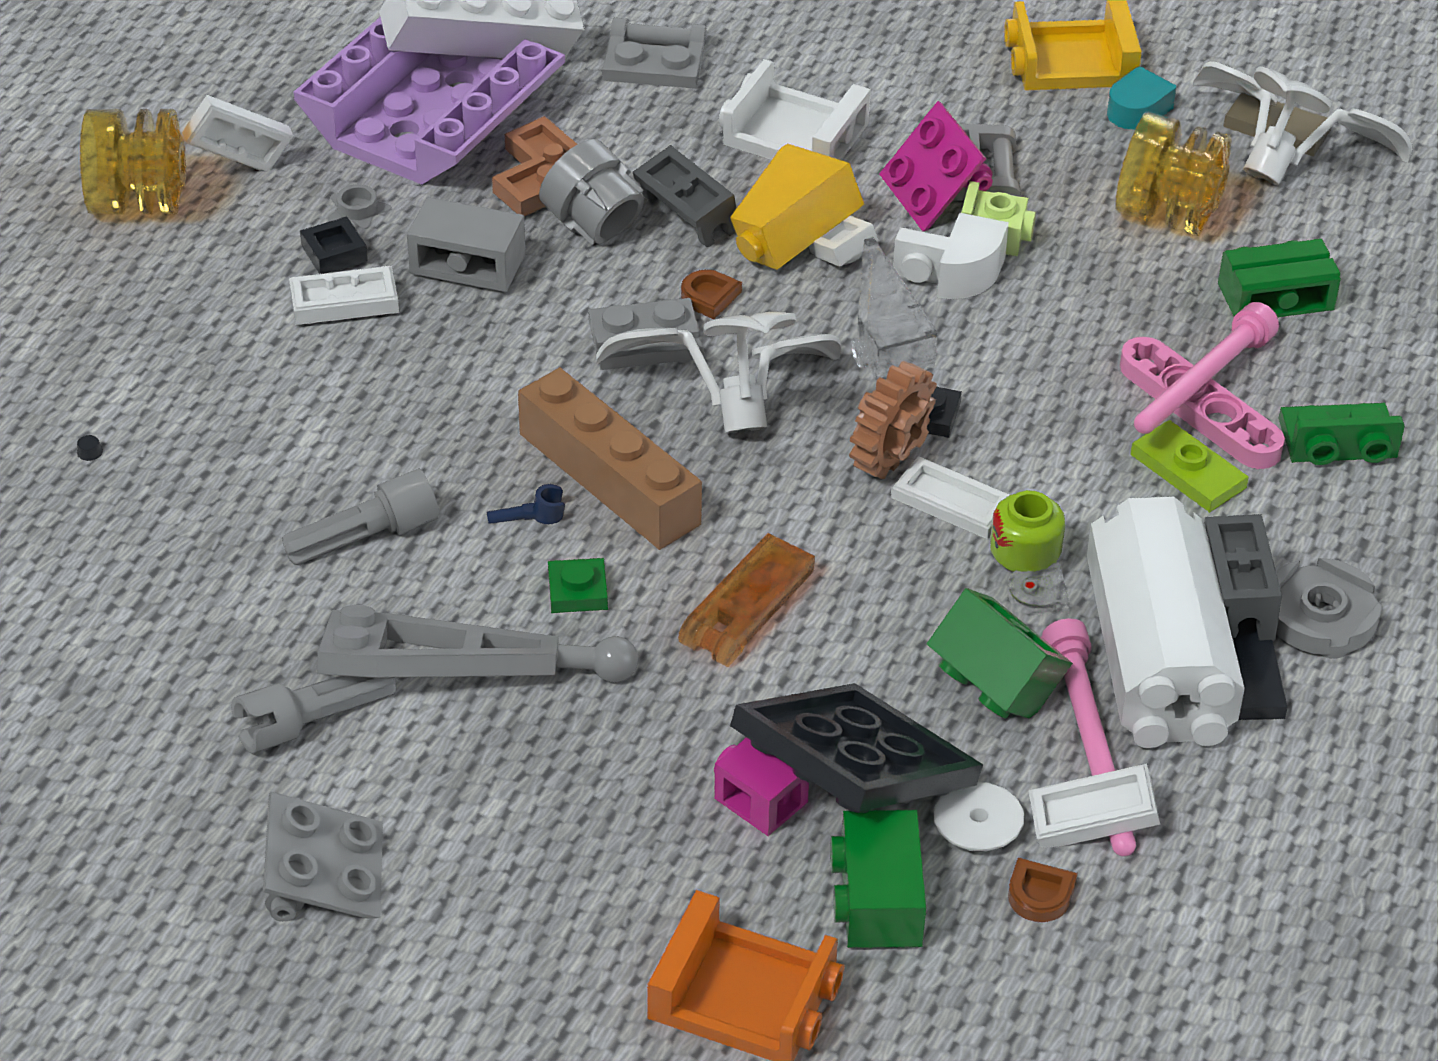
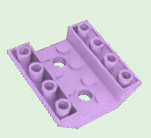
(376, 93)

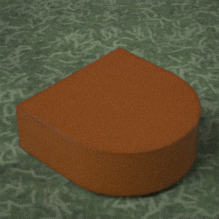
(710, 291)
(1040, 890)

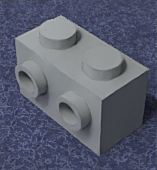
(471, 238)

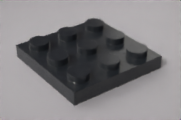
(855, 747)

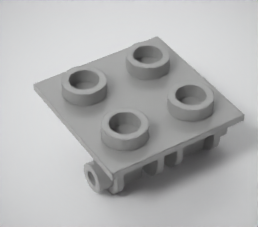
(321, 859)

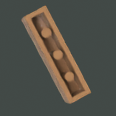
(610, 458)

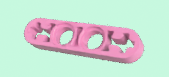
(1207, 400)

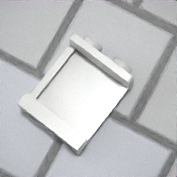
(769, 116)

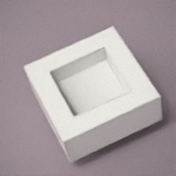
(844, 242)

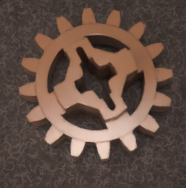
(893, 419)

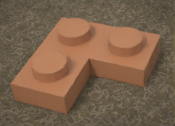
(537, 149)

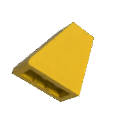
(794, 205)

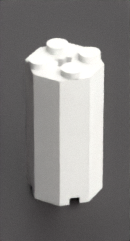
(1164, 624)

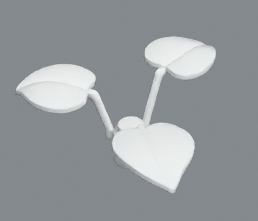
(1275, 149)
(742, 396)

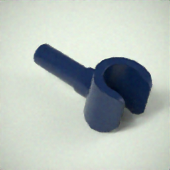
(545, 509)

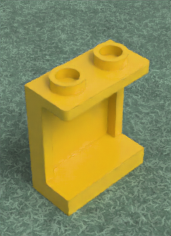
(1073, 51)

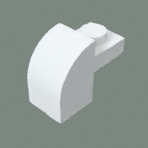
(959, 263)

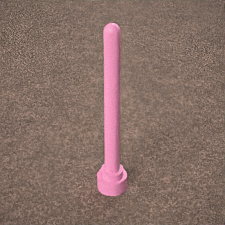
(1250, 328)
(1072, 641)

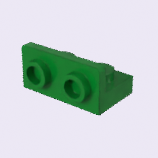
(1341, 432)

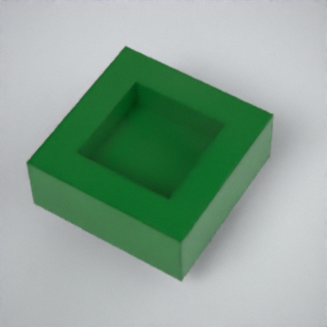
(577, 585)

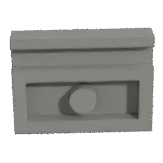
(661, 314)

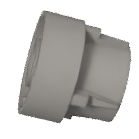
(592, 192)

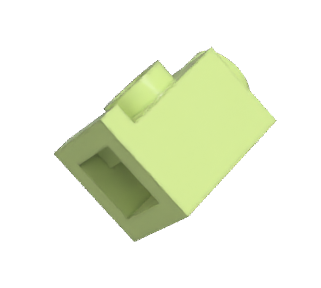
(1003, 208)

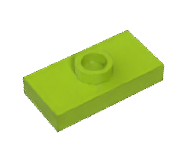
(1189, 465)

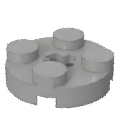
(1333, 631)

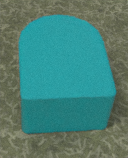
(1138, 94)

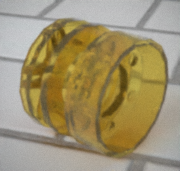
(127, 162)
(1171, 173)

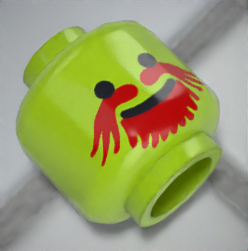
(1027, 531)

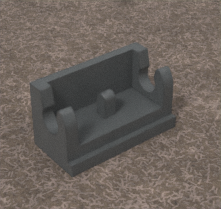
(687, 192)
(1245, 571)

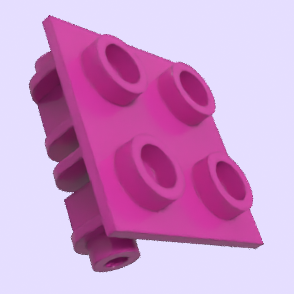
(935, 167)

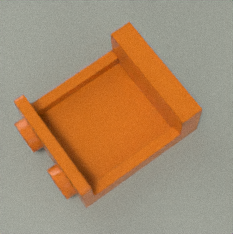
(742, 984)

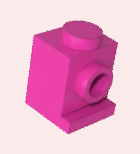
(758, 786)

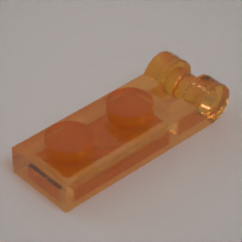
(747, 598)

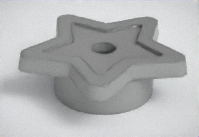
(357, 195)

